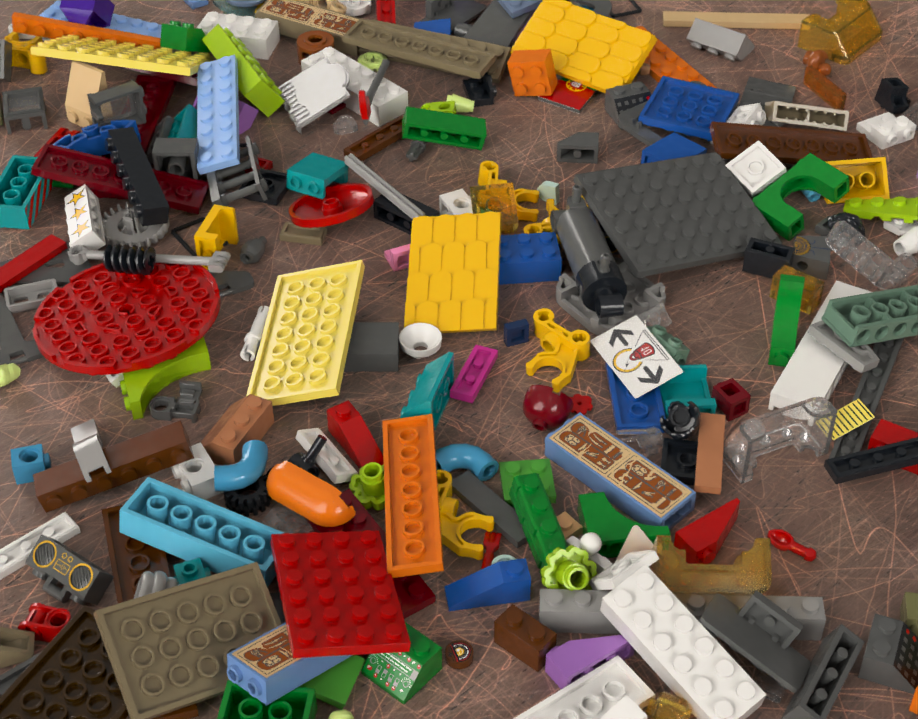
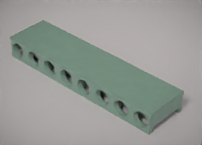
(874, 316)

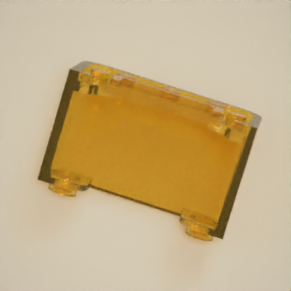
(747, 574)

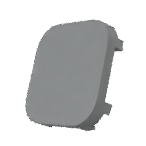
(640, 297)

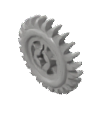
(124, 220)

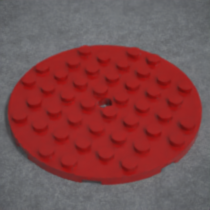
(89, 327)

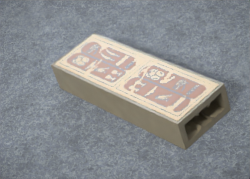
(299, 17)

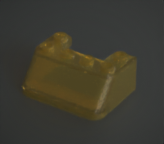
(844, 34)

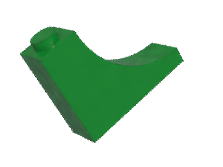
(785, 319)
(613, 528)

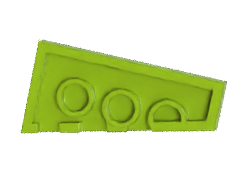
(884, 208)

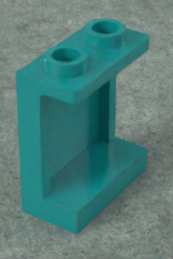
(315, 173)
(689, 386)

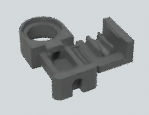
(184, 407)

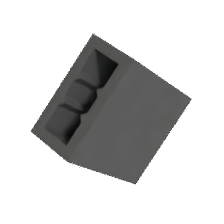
(373, 347)

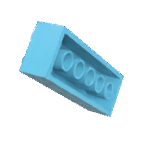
(196, 529)

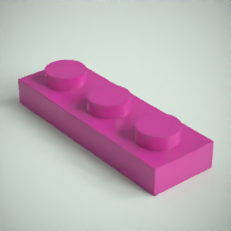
(473, 374)

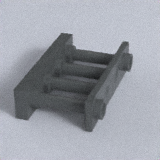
(218, 187)

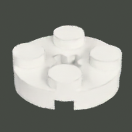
(356, 7)

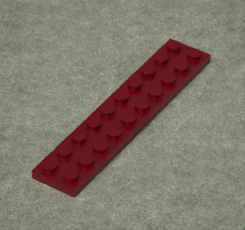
(156, 99)

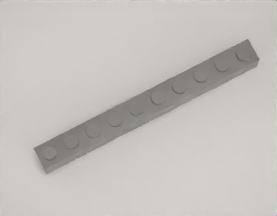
(580, 611)

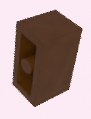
(524, 637)

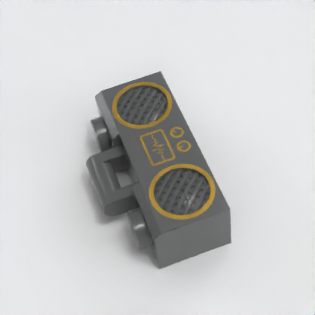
(80, 577)

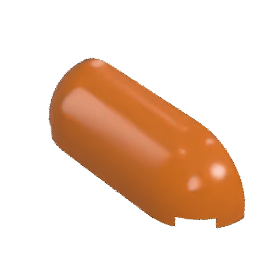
(308, 495)

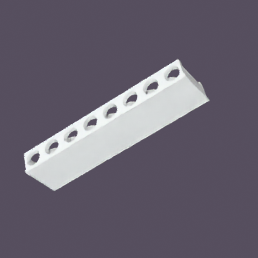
(813, 367)

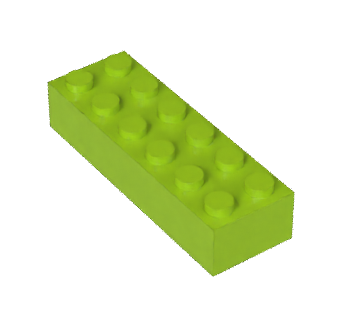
(252, 78)

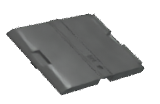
(763, 91)

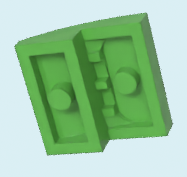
(337, 682)

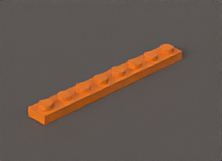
(55, 28)

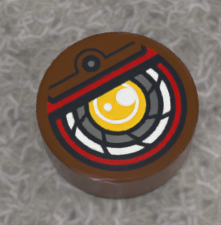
(459, 654)

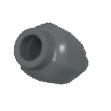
(253, 250)

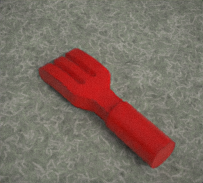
(491, 544)

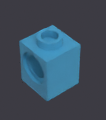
(29, 461)

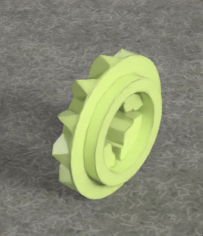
(367, 60)

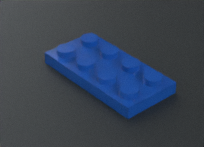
(631, 412)

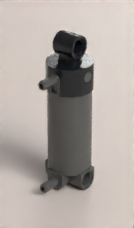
(589, 257)

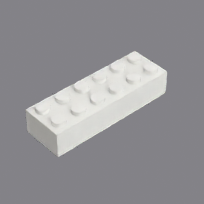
(389, 99)
(680, 649)

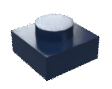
(516, 332)

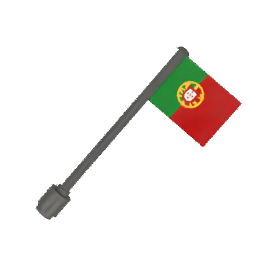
(567, 93)

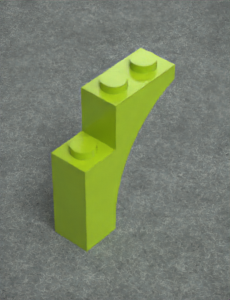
(146, 383)

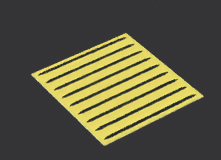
(850, 417)

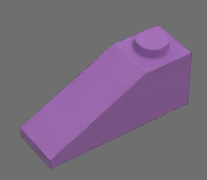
(581, 656)

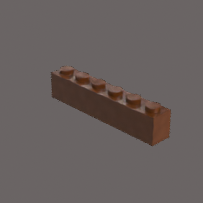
(127, 461)

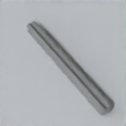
(383, 187)

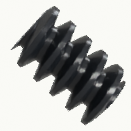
(129, 259)

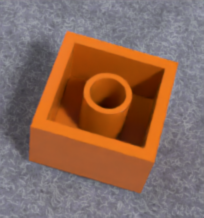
(532, 72)

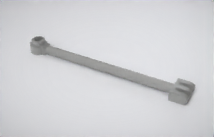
(79, 254)

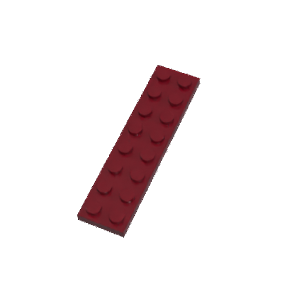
(101, 175)

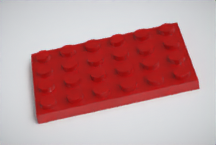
(338, 594)

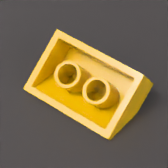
(866, 178)

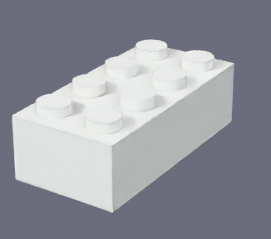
(257, 34)

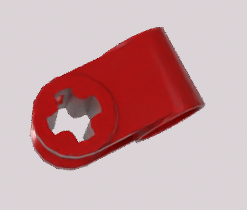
(45, 621)

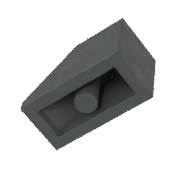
(579, 148)

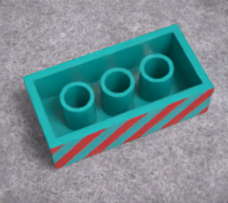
(21, 193)

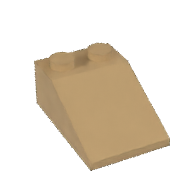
(82, 81)

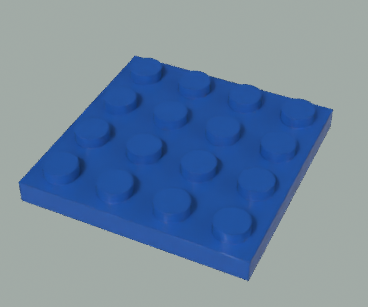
(687, 107)

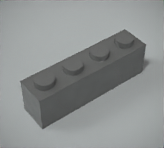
(825, 676)

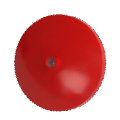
(339, 205)

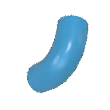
(467, 457)
(245, 471)

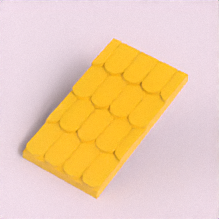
(586, 44)
(454, 272)

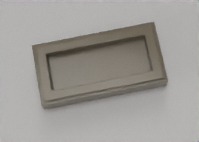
(297, 234)

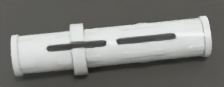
(253, 338)

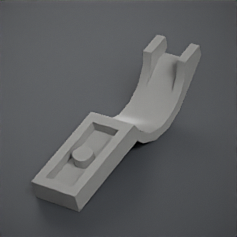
(88, 448)

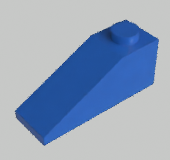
(493, 585)

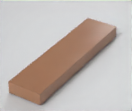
(710, 454)

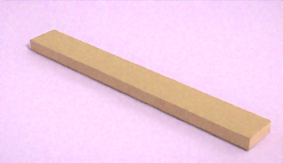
(735, 20)

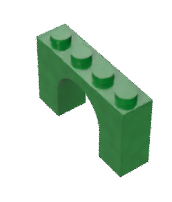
(808, 174)

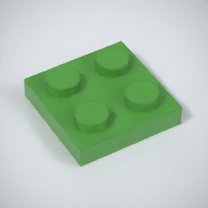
(511, 469)

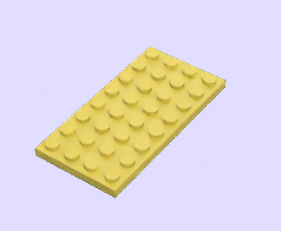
(307, 334)

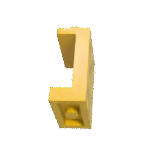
(216, 228)

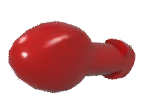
(784, 541)

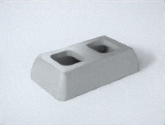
(28, 291)

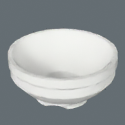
(420, 335)

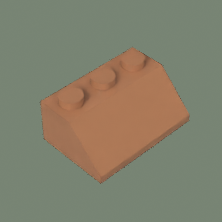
(242, 422)

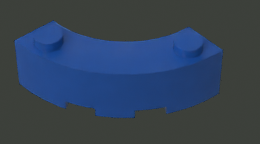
(93, 138)

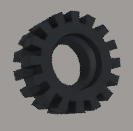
(249, 503)

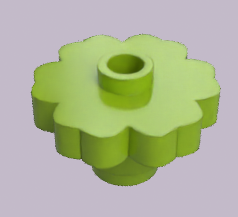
(369, 486)
(568, 569)

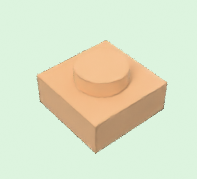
(569, 525)

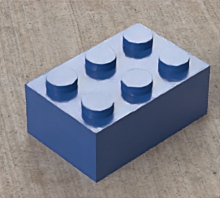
(529, 258)

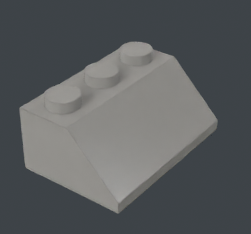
(719, 40)

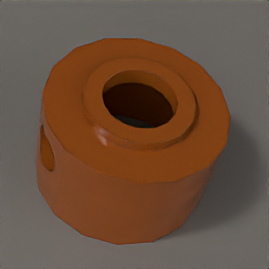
(313, 42)

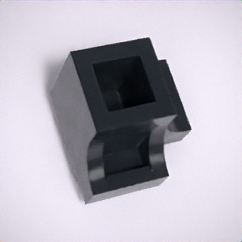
(892, 95)

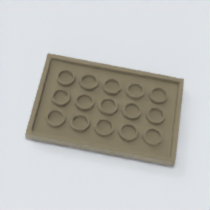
(176, 641)

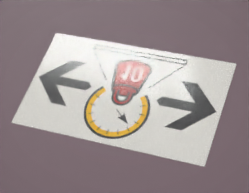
(636, 356)

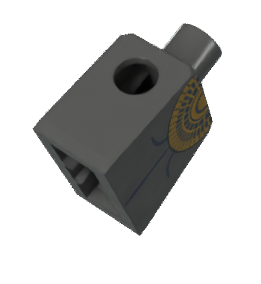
(812, 256)

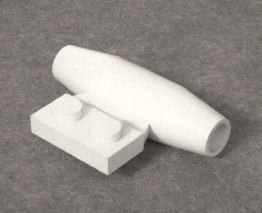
(909, 240)

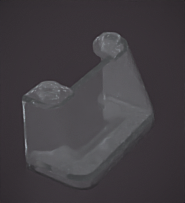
(803, 424)

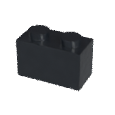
(766, 257)

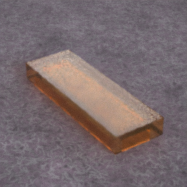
(824, 88)

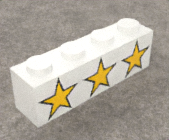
(84, 219)

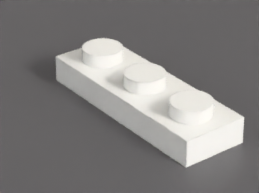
(329, 457)

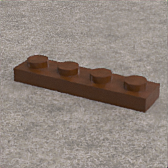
(376, 140)

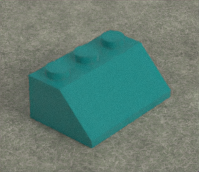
(185, 123)
(432, 389)

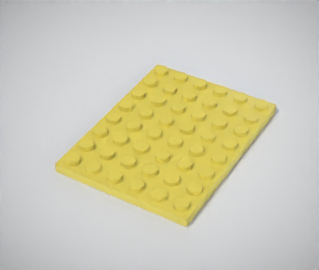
(121, 54)

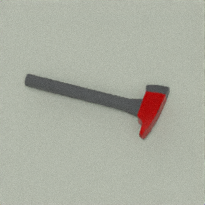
(365, 100)

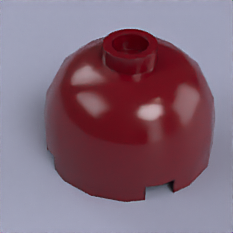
(546, 408)

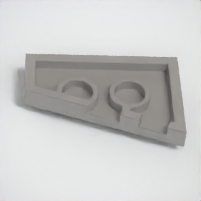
(859, 357)

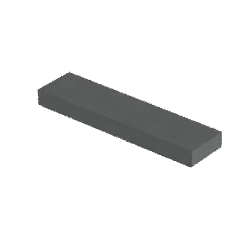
(488, 503)

